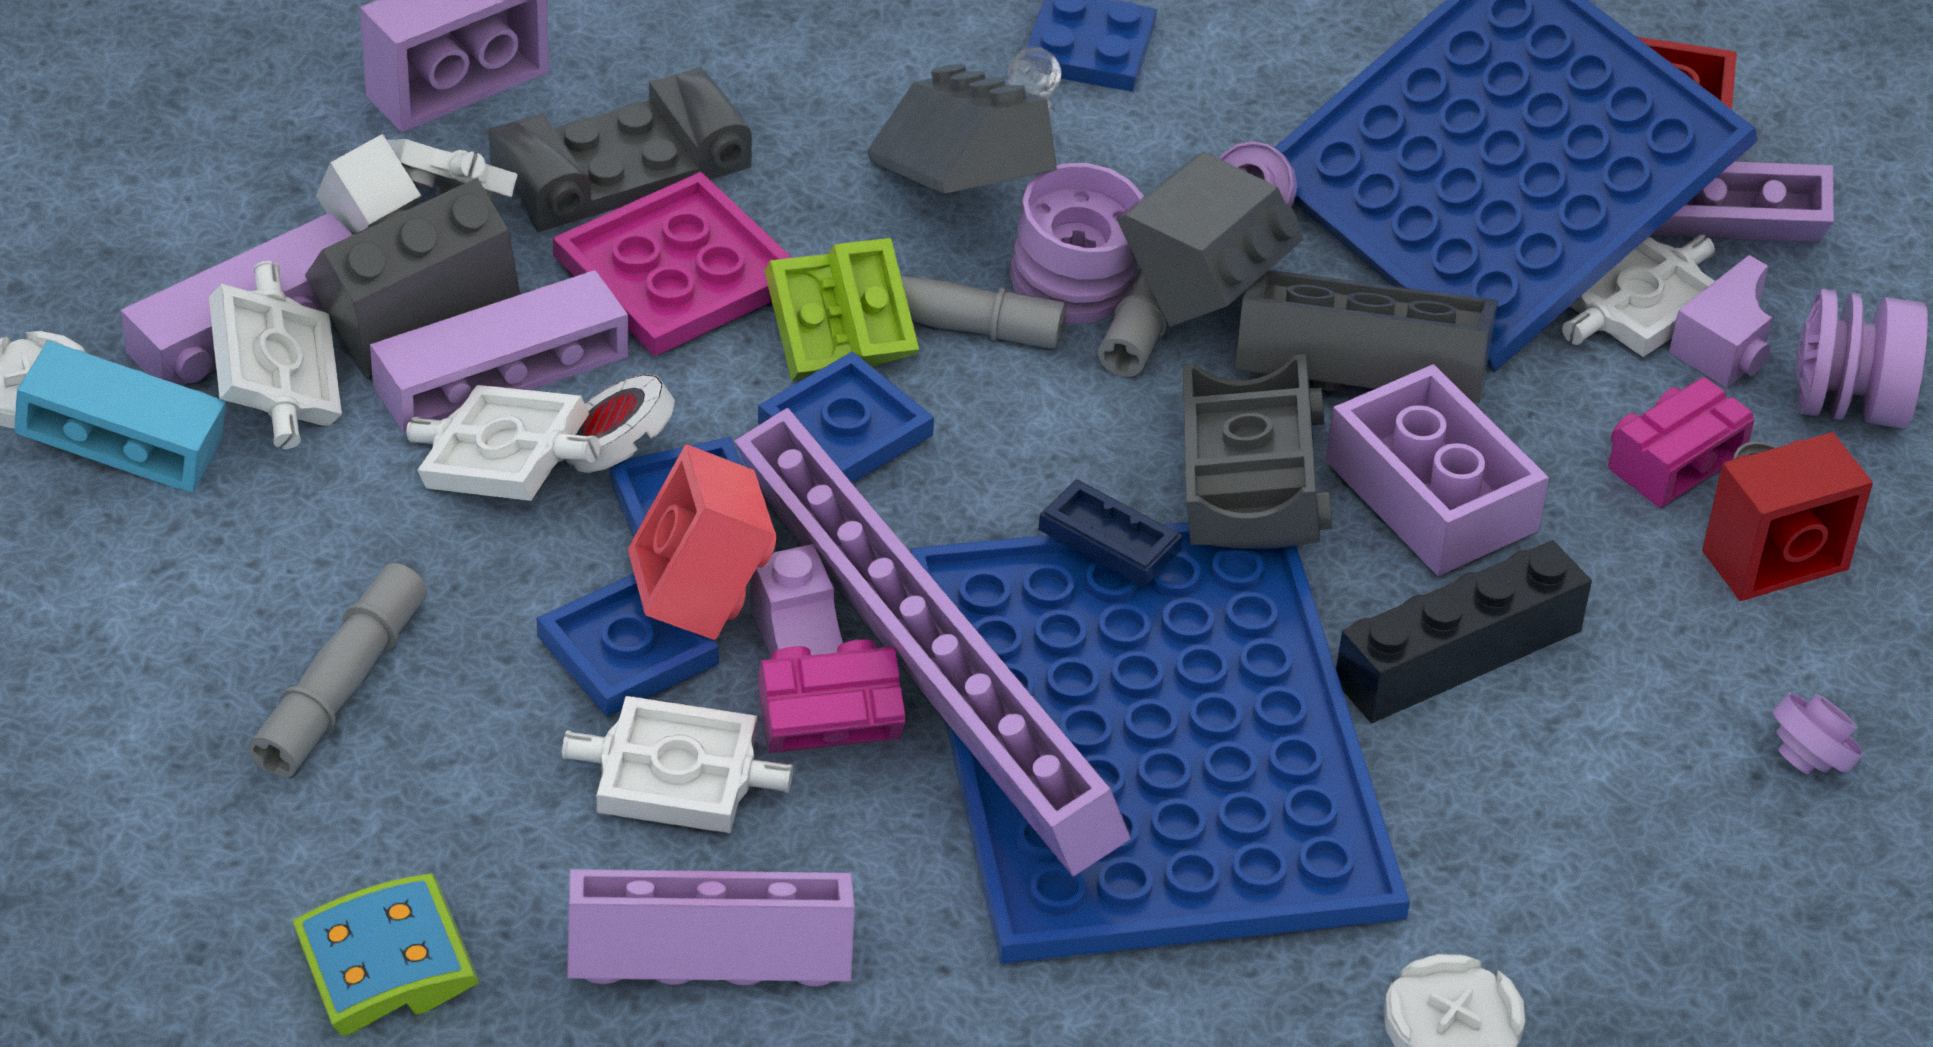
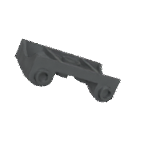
(624, 152)
(1253, 459)

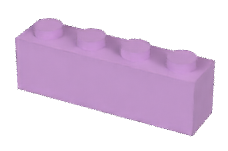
(1760, 204)
(173, 329)
(504, 345)
(710, 926)

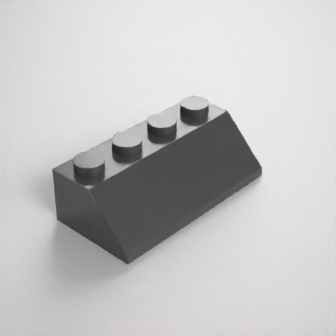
(965, 132)
(1363, 332)

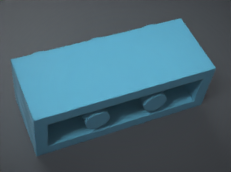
(119, 416)

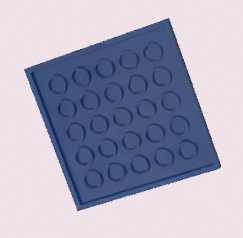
(1510, 156)

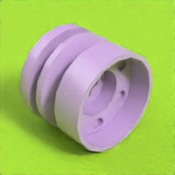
(1072, 242)
(1861, 358)

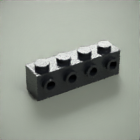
(1462, 630)

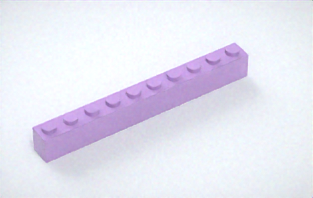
(936, 645)

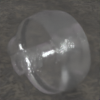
(1037, 71)

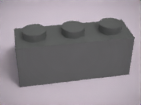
(1207, 236)
(416, 269)

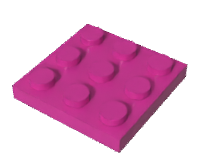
(675, 261)

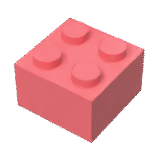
(701, 543)

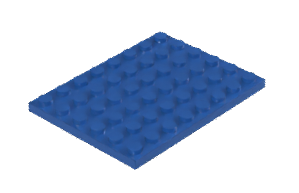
(1209, 725)

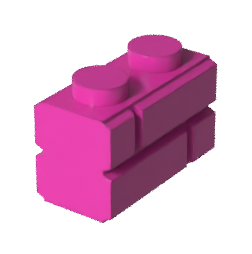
(1679, 441)
(830, 697)

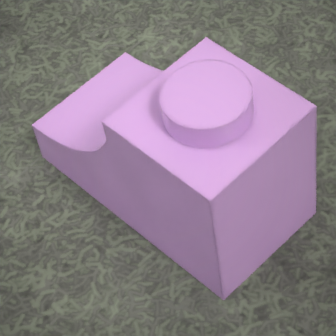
(1724, 327)
(795, 602)

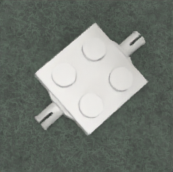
(449, 170)
(1642, 295)
(274, 355)
(503, 442)
(677, 764)

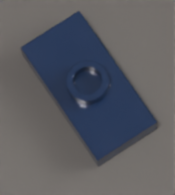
(1110, 532)

